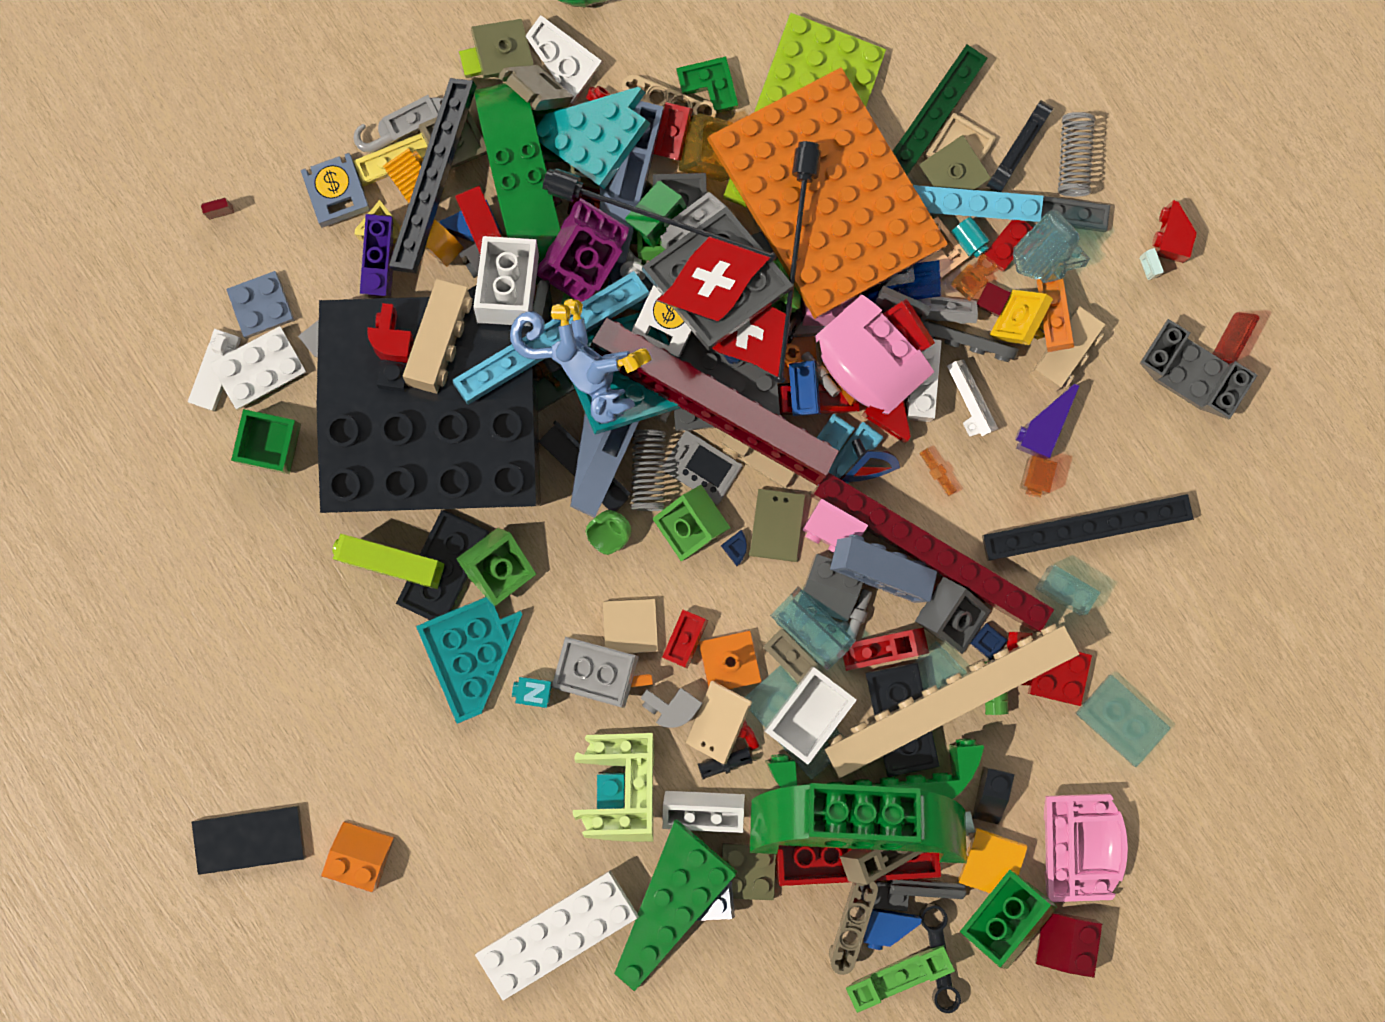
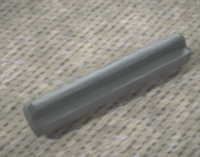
(927, 888)

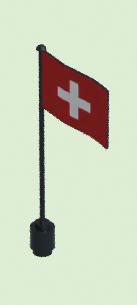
(713, 274)
(766, 335)

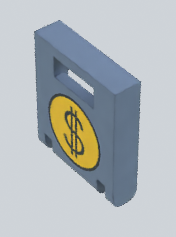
(334, 183)

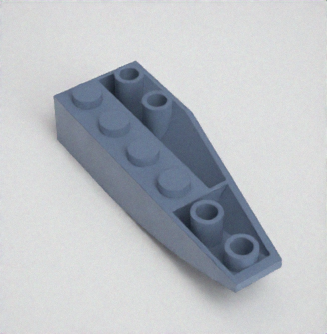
(631, 178)
(597, 465)

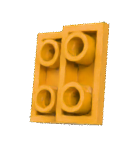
(990, 859)

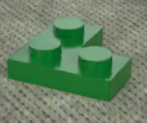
(713, 77)

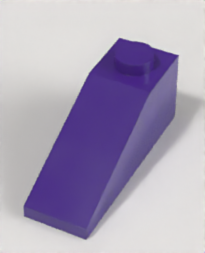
(1042, 432)

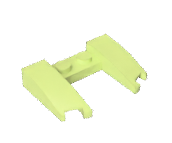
(636, 820)

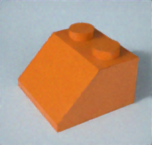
(358, 857)

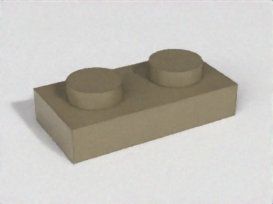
(789, 655)

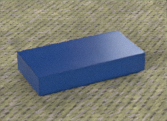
(804, 388)

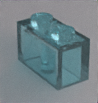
(1067, 590)

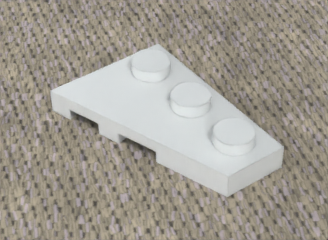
(563, 56)

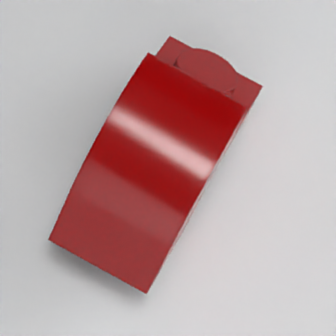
(388, 342)

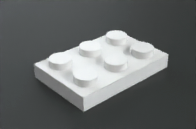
(258, 368)

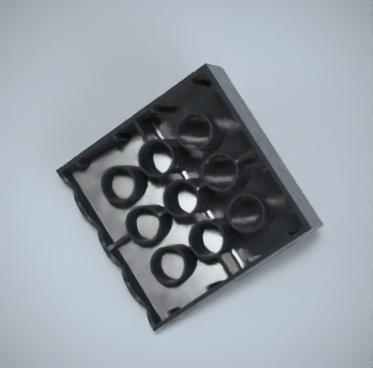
(415, 444)

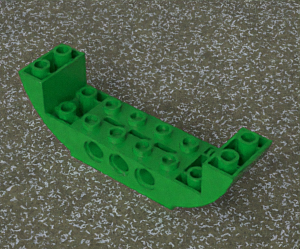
(964, 760)
(859, 820)

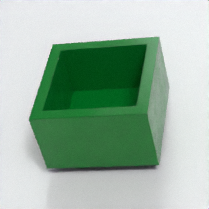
(266, 441)

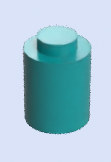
(971, 237)

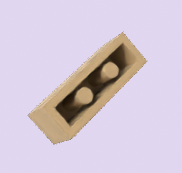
(1057, 366)

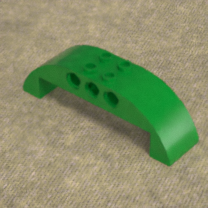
(517, 166)

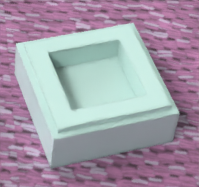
(1151, 264)

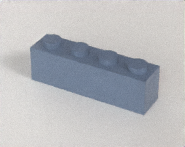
(883, 569)

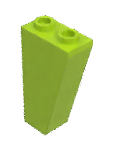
(387, 561)

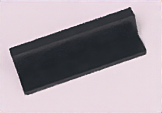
(566, 451)

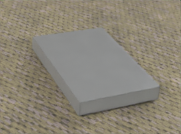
(595, 672)

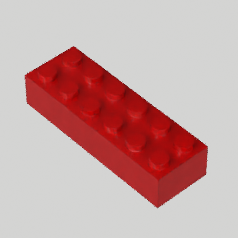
(823, 866)

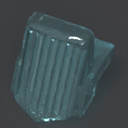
(1049, 249)

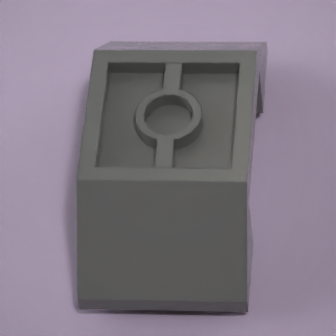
(1196, 372)

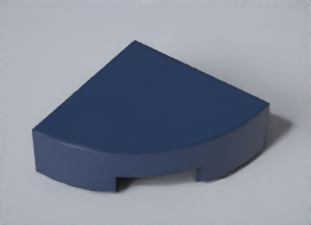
(735, 547)

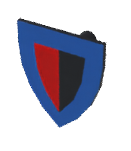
(870, 463)

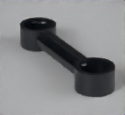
(1020, 146)
(937, 939)

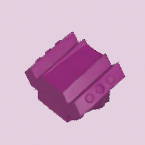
(583, 251)

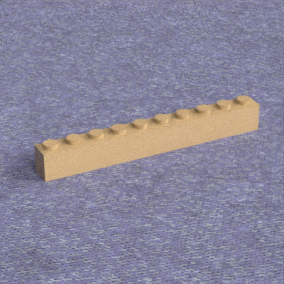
(950, 700)

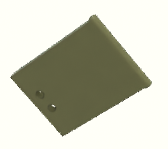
(777, 525)

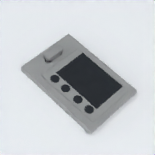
(699, 463)

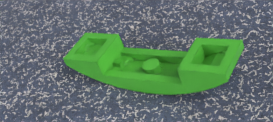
(899, 977)

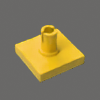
(1022, 317)

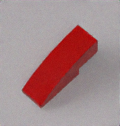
(477, 215)
(828, 404)

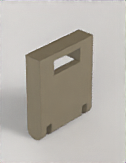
(534, 83)

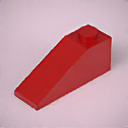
(886, 649)

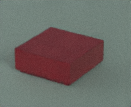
(217, 208)
(993, 299)

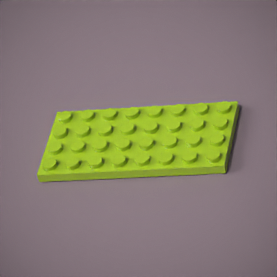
(809, 53)

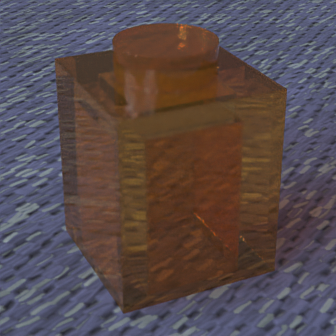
(1038, 476)

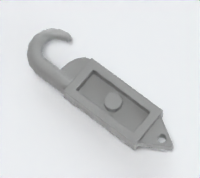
(400, 124)

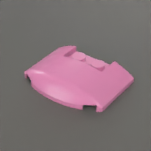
(871, 357)
(1083, 847)

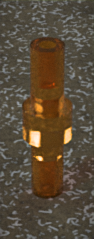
(938, 472)

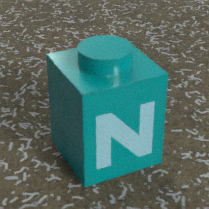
(532, 692)

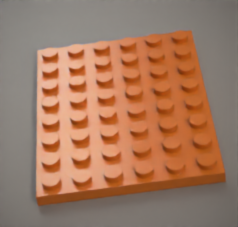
(857, 215)

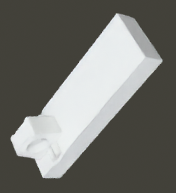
(207, 386)
(981, 418)

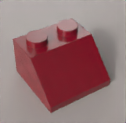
(1069, 944)

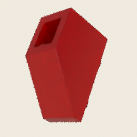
(1176, 234)

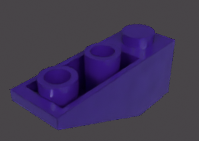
(376, 257)

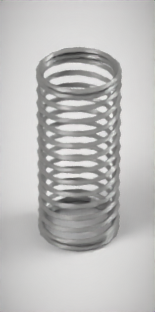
(1080, 189)
(655, 436)

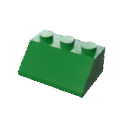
(1008, 919)

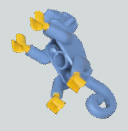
(583, 365)

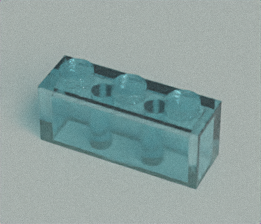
(812, 628)

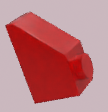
(893, 423)

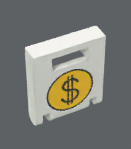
(665, 319)

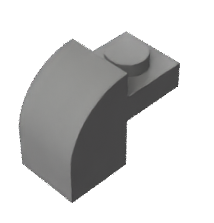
(674, 714)

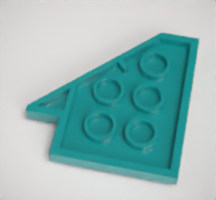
(595, 134)
(468, 653)

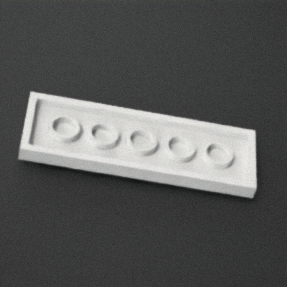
(556, 935)

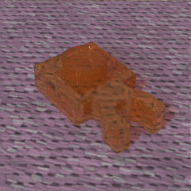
(972, 278)

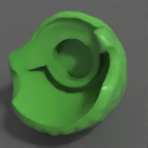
(608, 532)

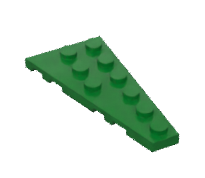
(678, 893)

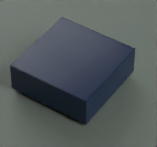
(988, 641)

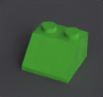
(691, 522)
(496, 565)

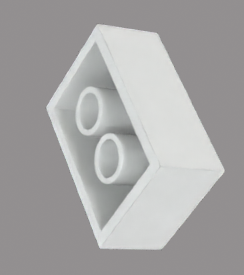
(505, 279)

